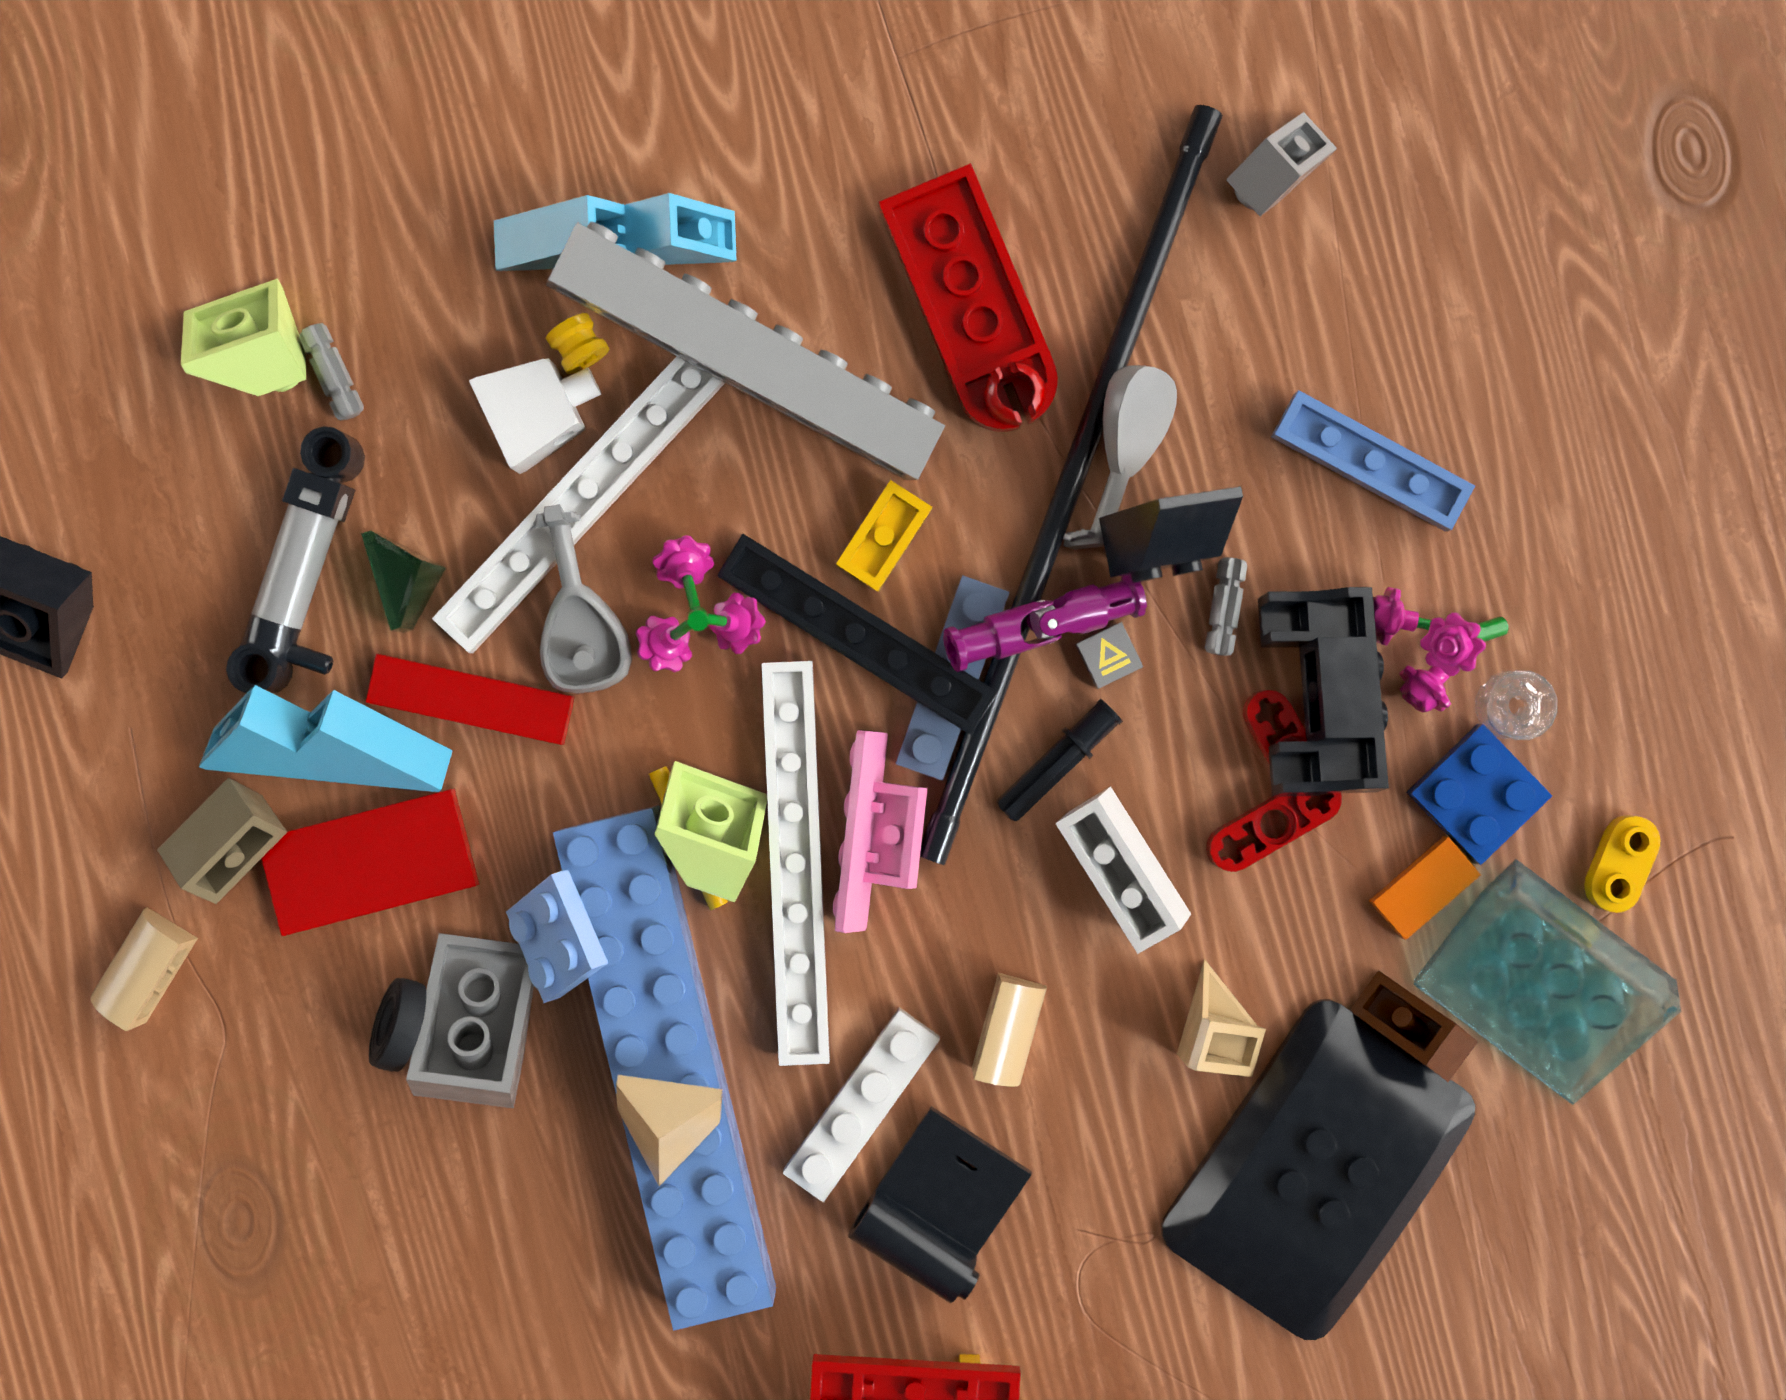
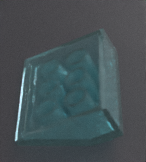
(1548, 983)

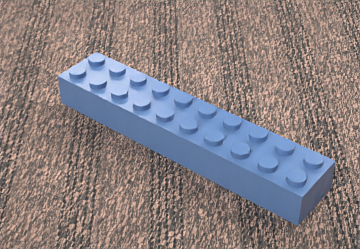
(662, 1030)

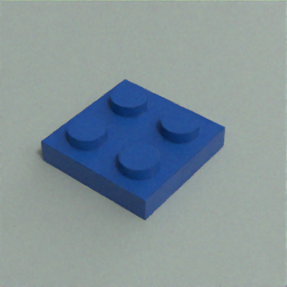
(1479, 794)

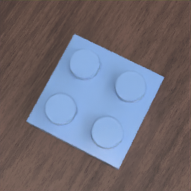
(556, 936)

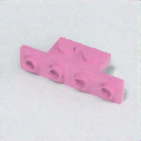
(880, 833)

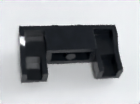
(1339, 689)

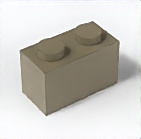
(221, 841)

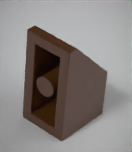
(1414, 1026)

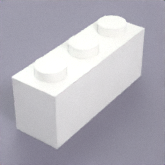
(1124, 870)

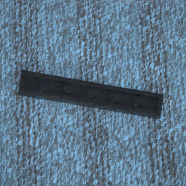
(857, 634)

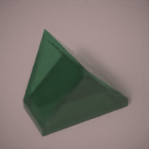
(402, 579)

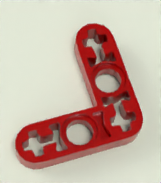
(1299, 817)

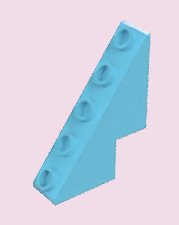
(665, 225)
(330, 744)

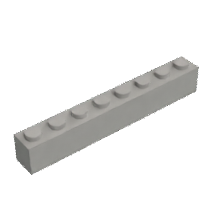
(743, 352)

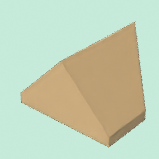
(1219, 1030)
(667, 1119)

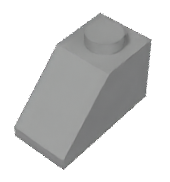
(1280, 164)

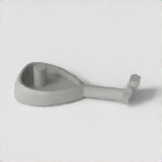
(1135, 420)
(582, 638)

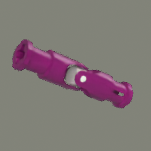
(1074, 612)

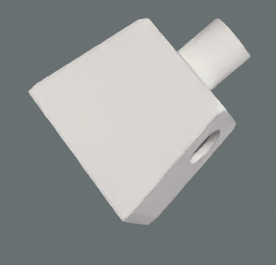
(533, 409)

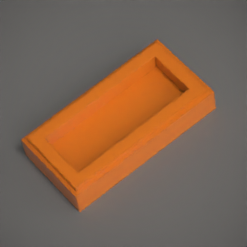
(1425, 887)

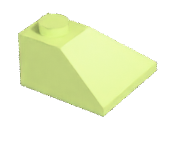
(245, 341)
(710, 830)

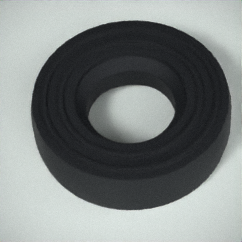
(397, 1025)

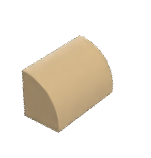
(141, 970)
(1008, 1031)

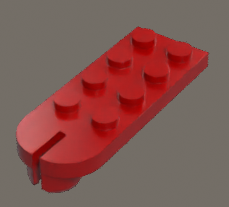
(972, 299)

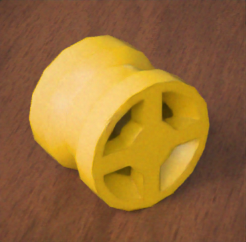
(577, 343)

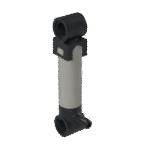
(313, 510)

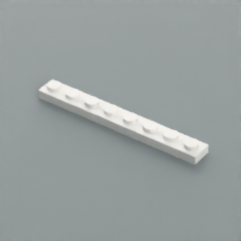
(585, 489)
(795, 863)

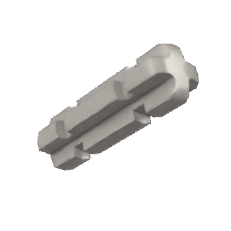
(331, 371)
(1226, 606)

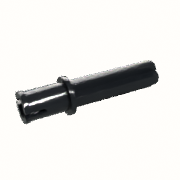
(1059, 760)

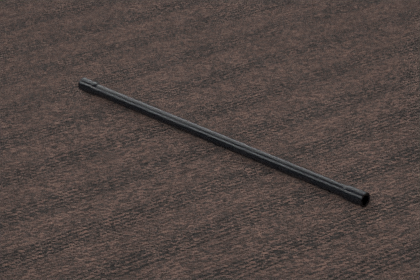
(1193, 151)

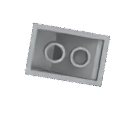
(473, 1023)

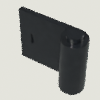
(936, 1209)

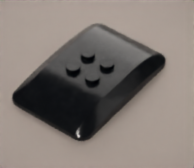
(1318, 1170)

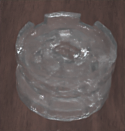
(1528, 721)

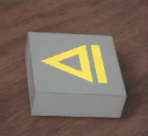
(1109, 655)

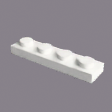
(861, 1104)

